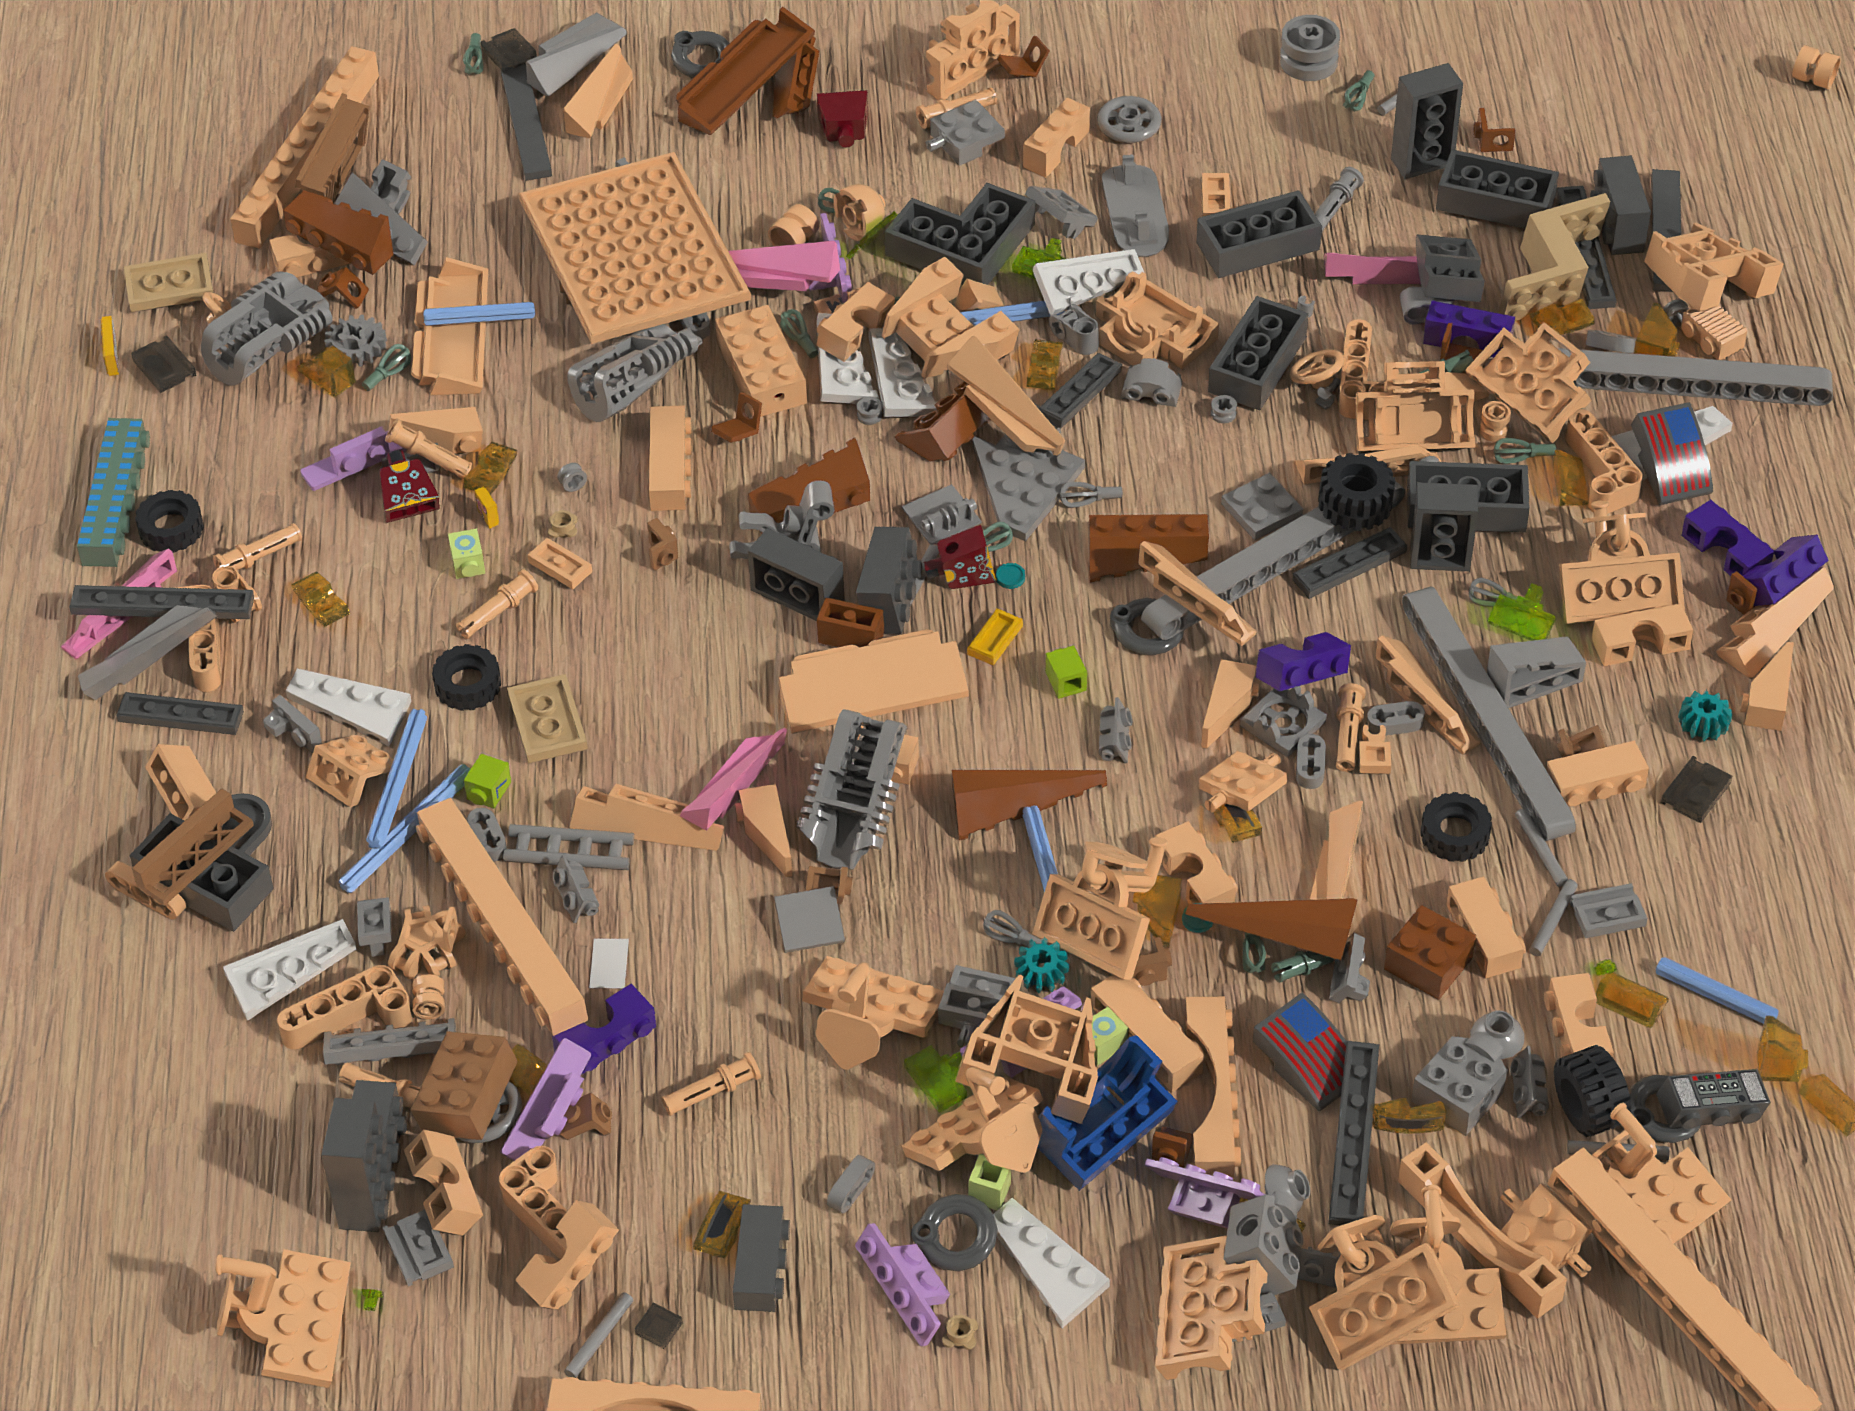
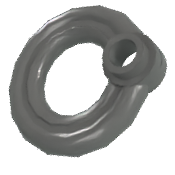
(684, 45)
(1122, 621)
(1660, 1132)
(940, 1210)

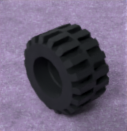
(1356, 491)
(1590, 1088)

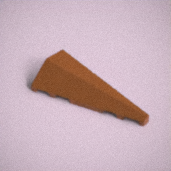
(997, 795)
(1306, 924)

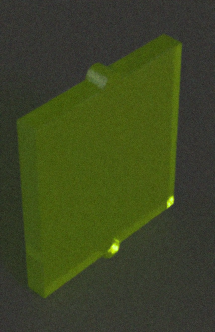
(871, 235)

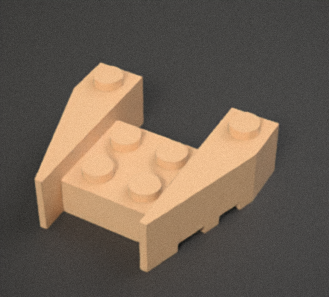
(1702, 262)
(936, 327)
(1041, 1039)

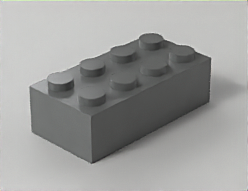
(1426, 120)
(1495, 189)
(1258, 234)
(1258, 352)
(1501, 491)

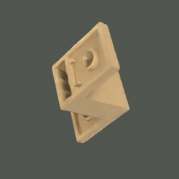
(1554, 257)

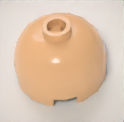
(860, 209)

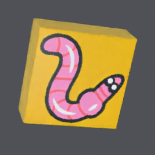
(487, 507)

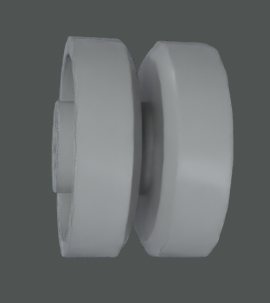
(1310, 47)

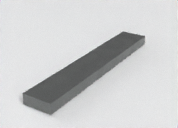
(526, 123)
(1665, 210)
(1597, 284)
(158, 601)
(1354, 1133)

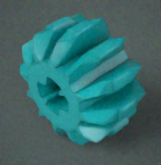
(1705, 715)
(1054, 965)

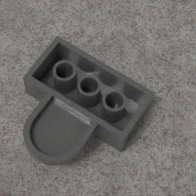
(235, 880)

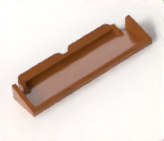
(743, 70)

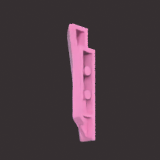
(788, 265)
(1372, 269)
(97, 627)
(733, 776)

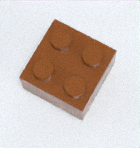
(1430, 952)

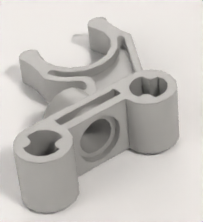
(798, 521)

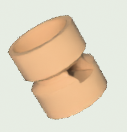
(1825, 70)
(794, 227)

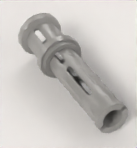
(1340, 193)

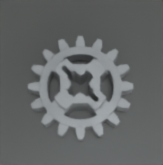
(357, 338)

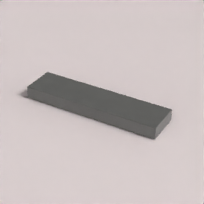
(1080, 389)
(1349, 562)
(180, 713)

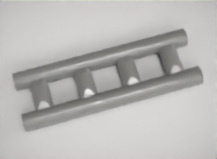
(583, 856)

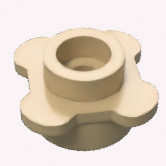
(562, 524)
(956, 1324)

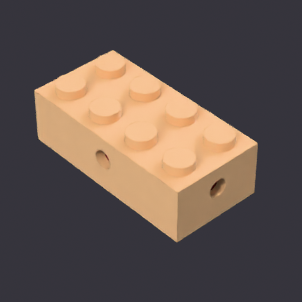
(761, 359)

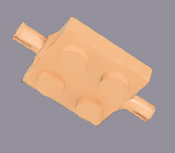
(1242, 781)
(1547, 1228)

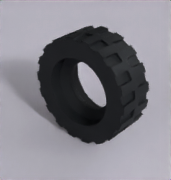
(165, 504)
(464, 658)
(1454, 847)

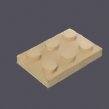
(168, 282)
(547, 718)

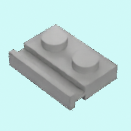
(1608, 910)
(418, 1248)

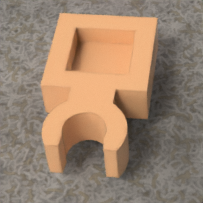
(1374, 752)

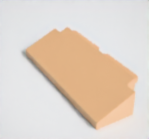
(450, 354)
(872, 679)

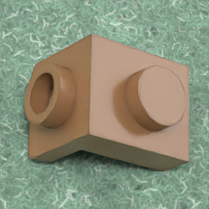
(663, 543)
(1581, 742)
(824, 877)
(1153, 966)
(586, 1115)

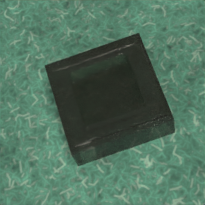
(658, 1325)

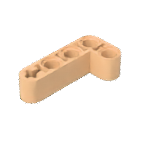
(1356, 368)
(1615, 474)
(205, 654)
(345, 1004)
(534, 1192)

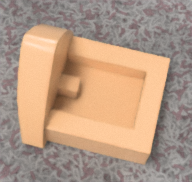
(977, 295)

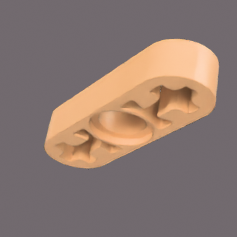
(122, 879)

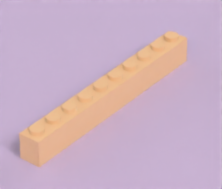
(276, 185)
(501, 917)
(1679, 1287)

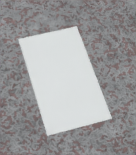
(609, 963)

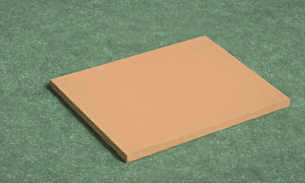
(634, 247)

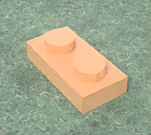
(559, 563)

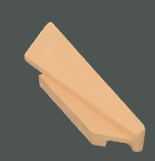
(598, 95)
(1003, 399)
(1396, 459)
(1186, 589)
(1769, 626)
(1415, 684)
(641, 813)
(1337, 853)

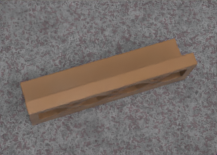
(180, 845)

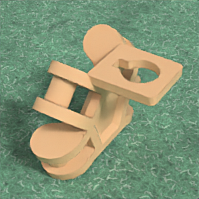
(423, 933)

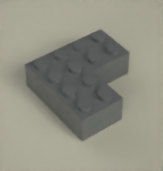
(973, 242)
(362, 1152)

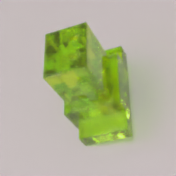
(1604, 967)
(371, 1298)

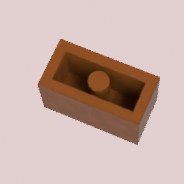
(848, 624)

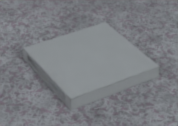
(809, 919)

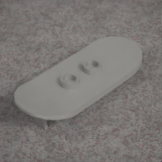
(1135, 208)

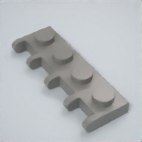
(385, 1043)

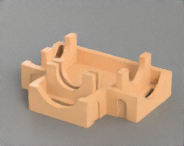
(972, 46)
(1152, 324)
(1533, 378)
(1414, 411)
(1205, 1306)

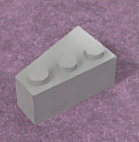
(1534, 668)

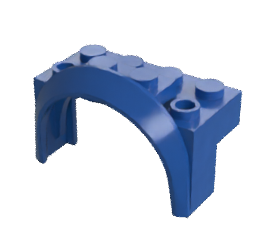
(1108, 1126)

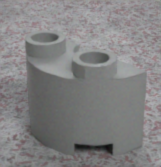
(391, 184)
(1153, 380)

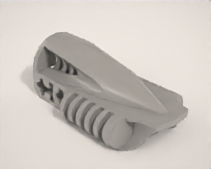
(263, 321)
(629, 369)
(853, 790)

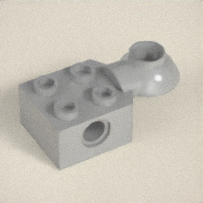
(1470, 1071)
(1268, 1229)

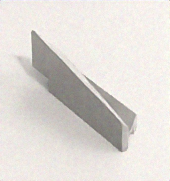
(571, 52)
(144, 649)

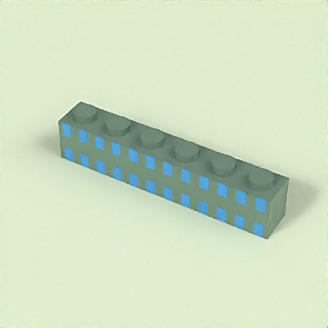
(113, 492)

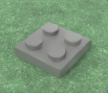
(1262, 506)

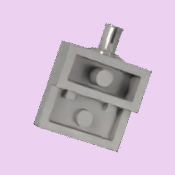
(964, 132)
(970, 999)

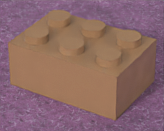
(464, 1085)

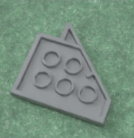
(1023, 483)

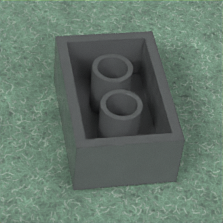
(1628, 210)
(1443, 526)
(794, 573)
(890, 576)

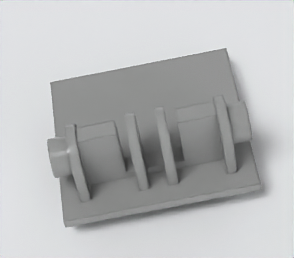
(942, 514)

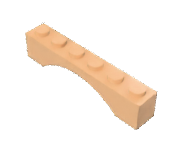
(1214, 1140)
(1521, 1272)
(606, 1395)

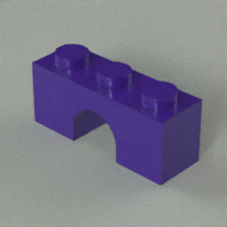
(1466, 321)
(1713, 527)
(1794, 563)
(1287, 668)
(629, 1019)

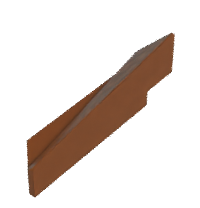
(795, 81)

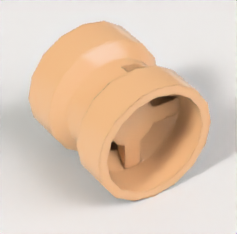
(1495, 421)
(428, 996)

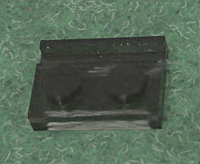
(508, 49)
(163, 364)
(1696, 789)

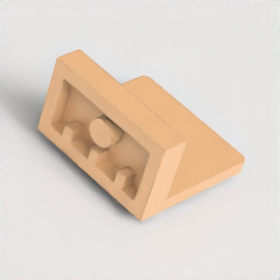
(344, 765)

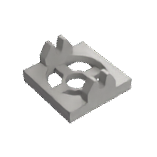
(1063, 208)
(1271, 733)

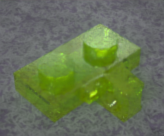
(1029, 257)
(1523, 615)
(937, 1077)

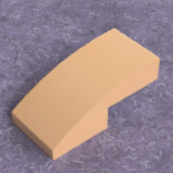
(1215, 193)

